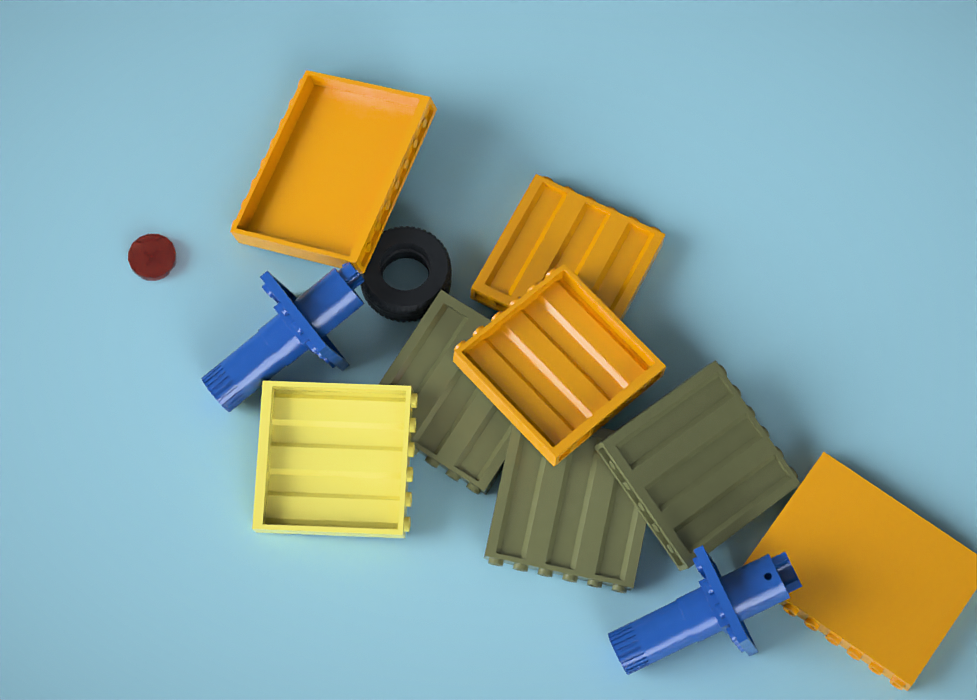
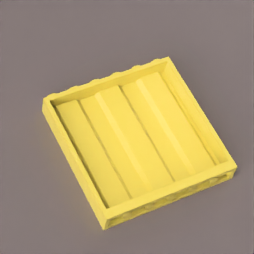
(334, 459)

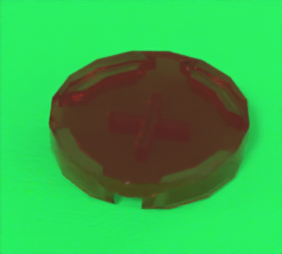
(152, 257)

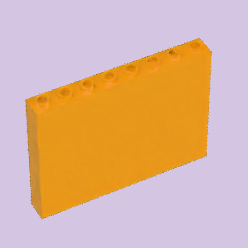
(334, 170)
(870, 571)

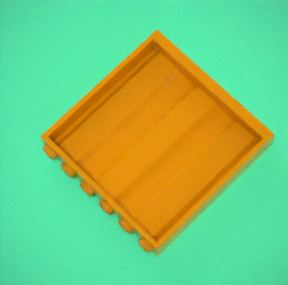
(571, 229)
(558, 363)

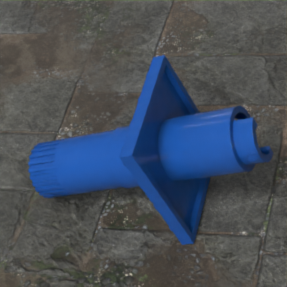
(297, 327)
(714, 607)

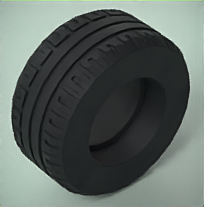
(411, 244)

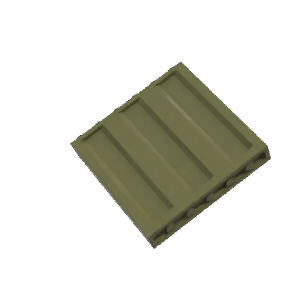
(452, 415)
(698, 464)
(565, 517)

